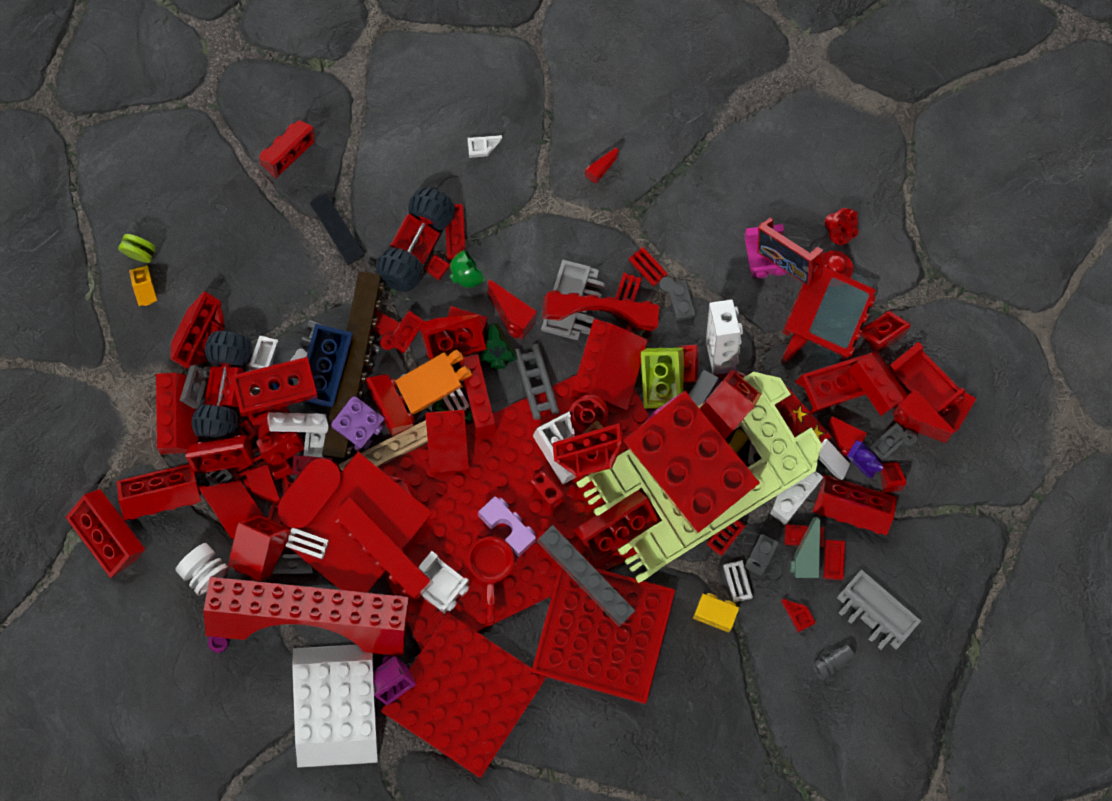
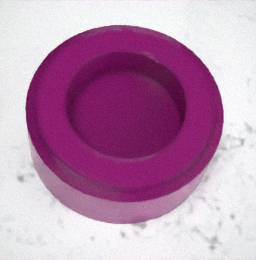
(217, 644)

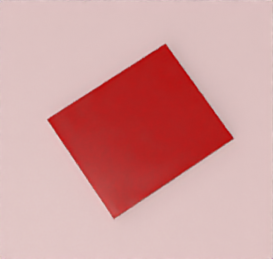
(384, 502)

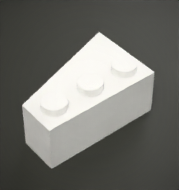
(552, 432)
(791, 499)

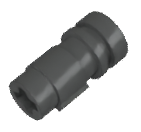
(835, 661)

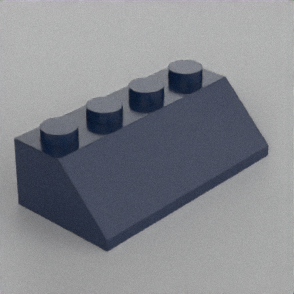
(327, 360)

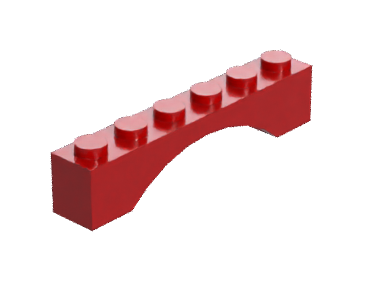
(639, 315)

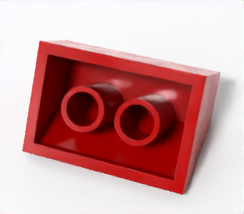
(287, 148)
(878, 382)
(390, 403)
(220, 454)

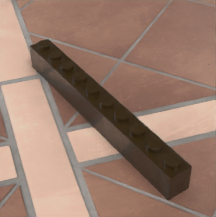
(362, 324)

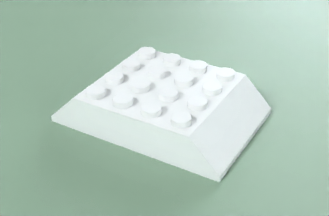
(334, 706)

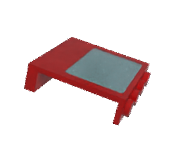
(831, 312)

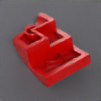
(230, 504)

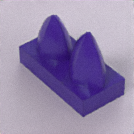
(864, 459)

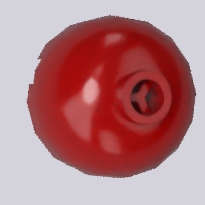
(588, 410)

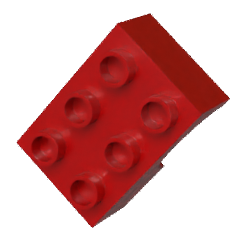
(691, 462)

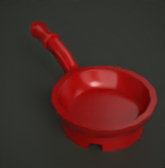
(490, 561)

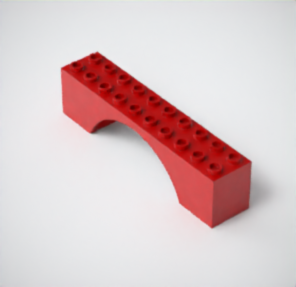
(368, 619)

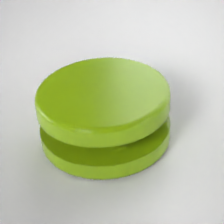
(137, 248)

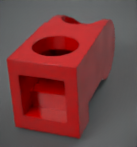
(547, 490)

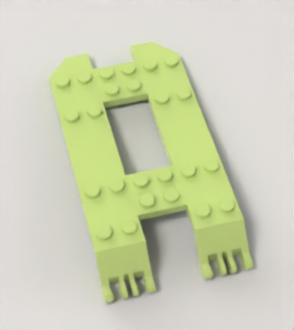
(781, 465)

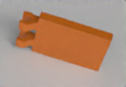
(432, 381)

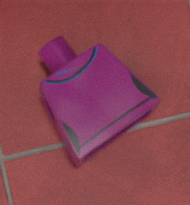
(392, 680)

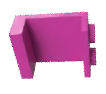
(760, 266)

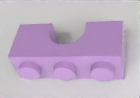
(497, 512)

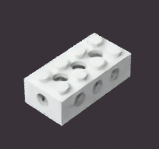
(723, 336)

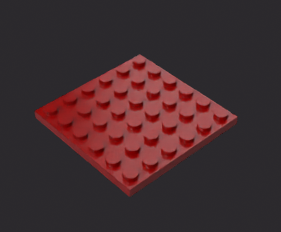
(590, 650)
(464, 695)

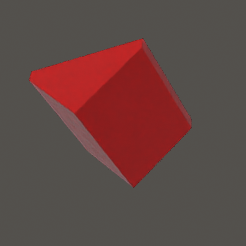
(885, 331)

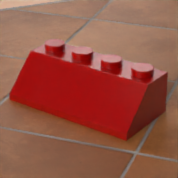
(173, 416)
(158, 491)
(855, 505)
(615, 527)
(105, 532)

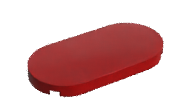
(309, 493)

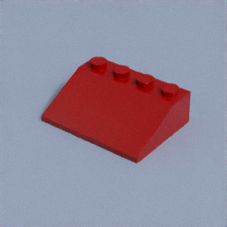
(609, 364)

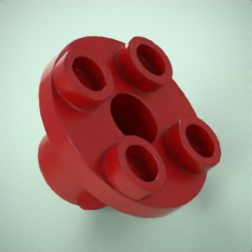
(842, 226)
(838, 262)

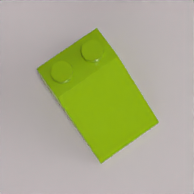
(661, 375)

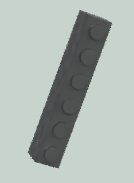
(585, 576)

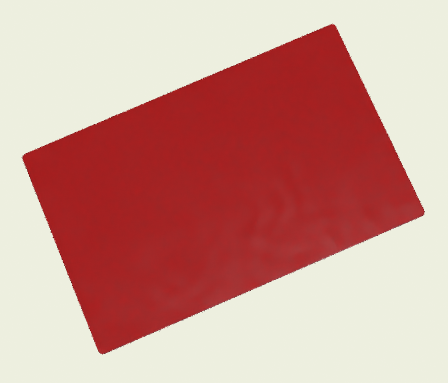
(500, 468)

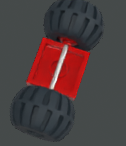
(415, 238)
(232, 353)

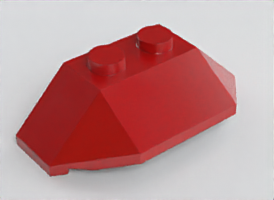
(196, 326)
(589, 451)

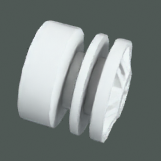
(200, 567)

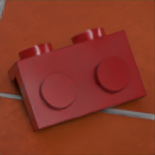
(279, 446)

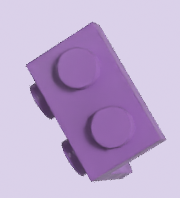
(358, 423)

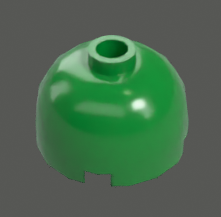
(465, 271)

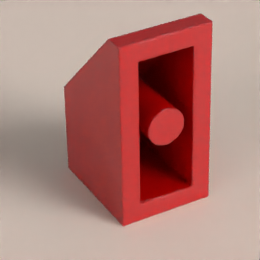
(844, 435)
(262, 484)

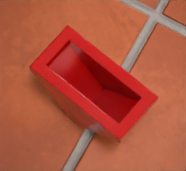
(892, 477)

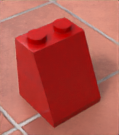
(730, 403)
(258, 547)

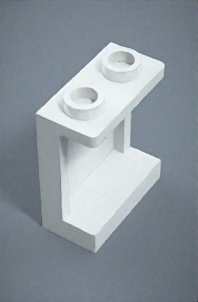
(446, 584)

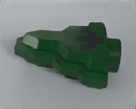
(497, 350)

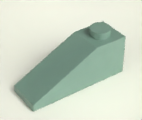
(806, 558)

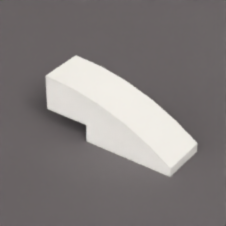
(262, 356)

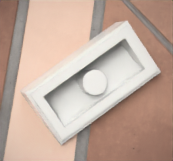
(833, 459)

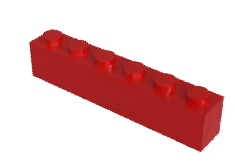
(383, 548)

